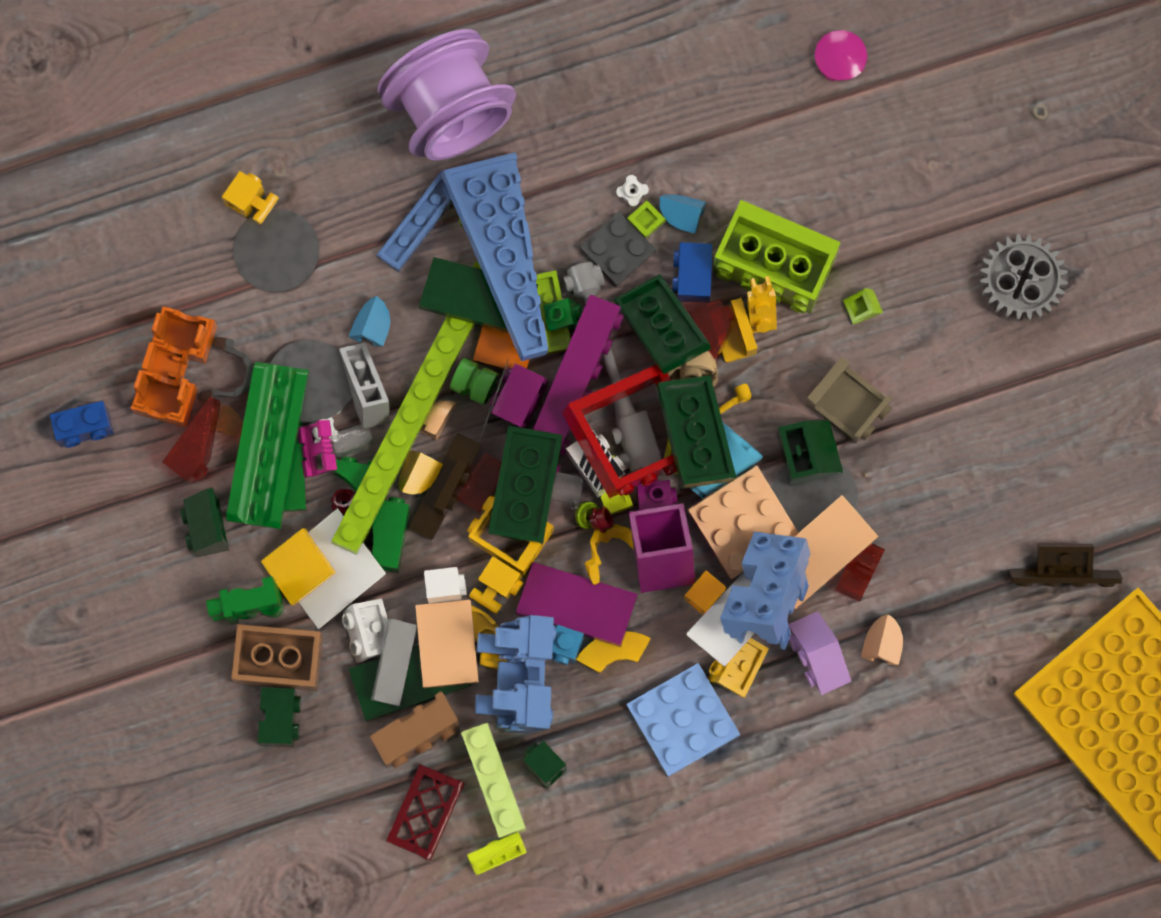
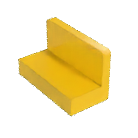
(741, 339)

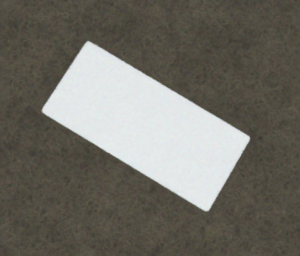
(710, 633)

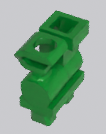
(246, 603)

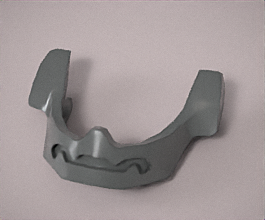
(227, 346)

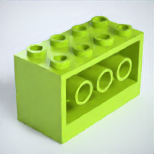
(777, 240)

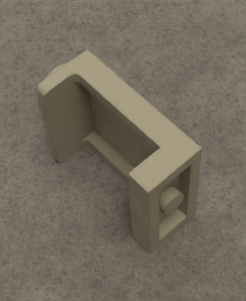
(849, 402)

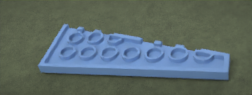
(495, 222)

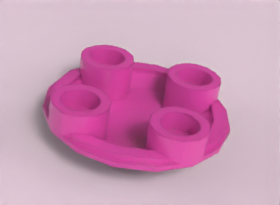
(840, 55)

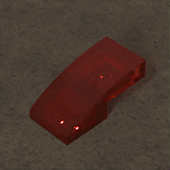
(859, 572)

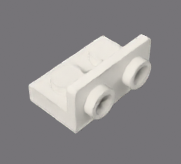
(366, 628)

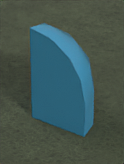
(682, 211)
(372, 323)

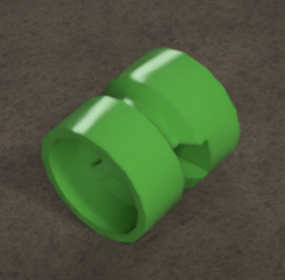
(474, 381)

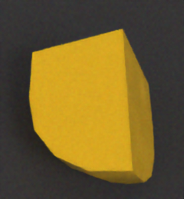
(418, 473)

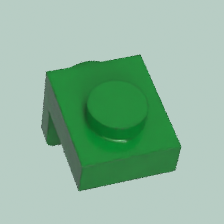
(563, 314)

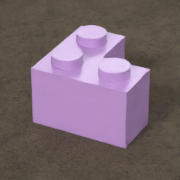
(819, 652)

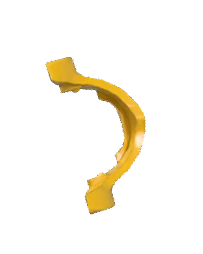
(616, 531)

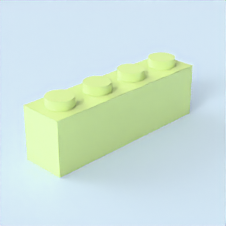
(493, 781)

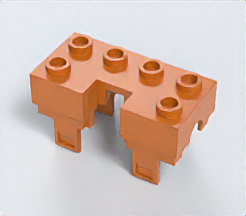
(161, 384)

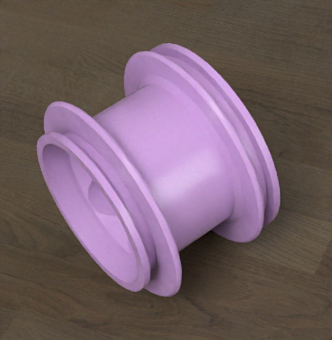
(447, 95)

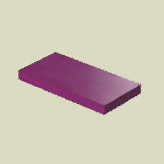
(577, 604)

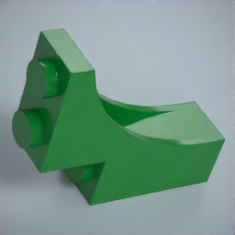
(390, 522)

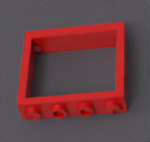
(592, 449)

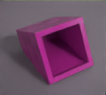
(662, 548)

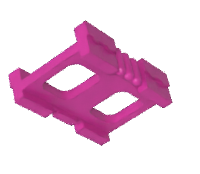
(311, 450)

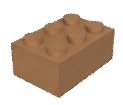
(277, 657)

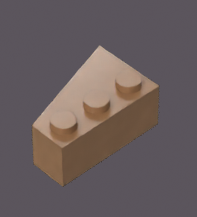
(416, 731)

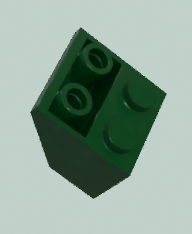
(809, 451)

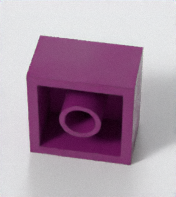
(519, 396)

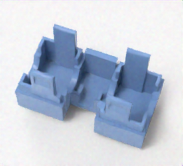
(777, 580)
(520, 697)

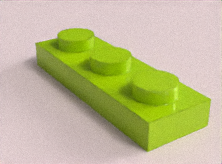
(550, 292)

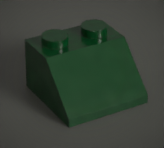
(205, 523)

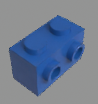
(81, 424)

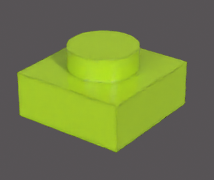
(646, 219)

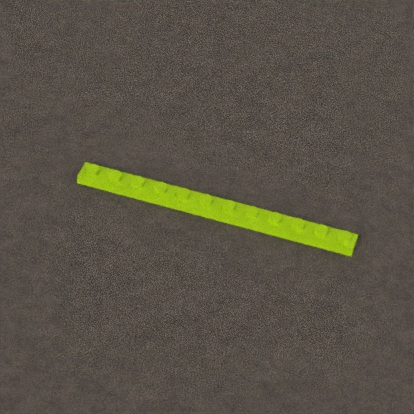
(402, 434)

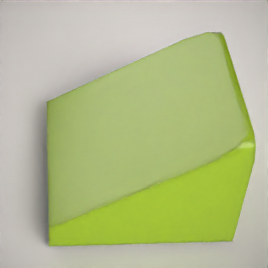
(862, 306)

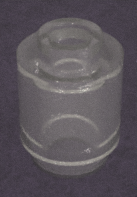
(352, 441)

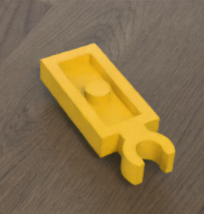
(762, 306)

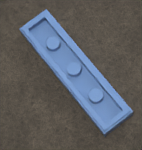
(416, 225)

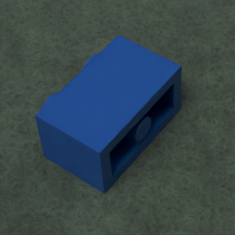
(694, 272)

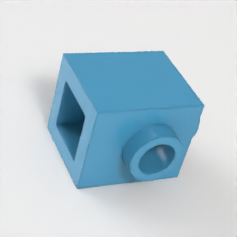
(566, 645)

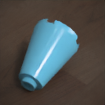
(742, 456)

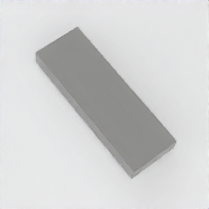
(393, 662)

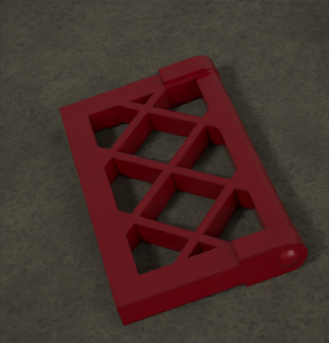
(411, 794)

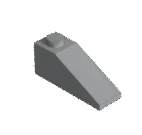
(365, 385)

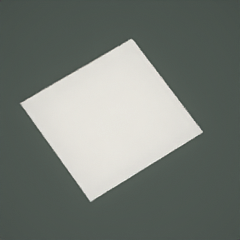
(352, 575)

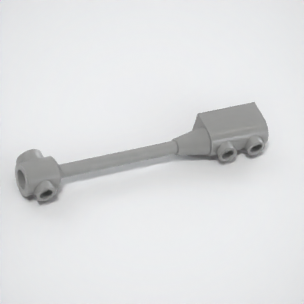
(632, 428)

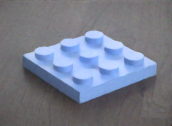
(683, 720)

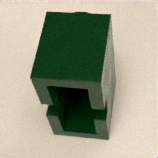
(280, 712)
(544, 764)

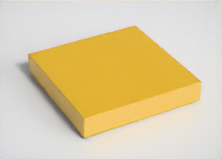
(298, 566)

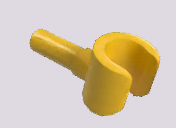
(742, 395)

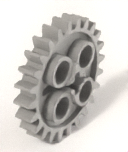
(1001, 268)

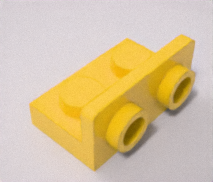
(740, 670)

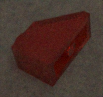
(715, 325)

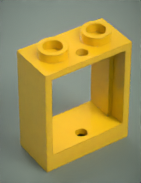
(527, 558)

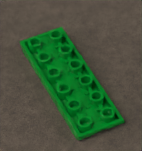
(267, 445)

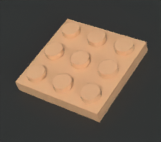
(736, 512)

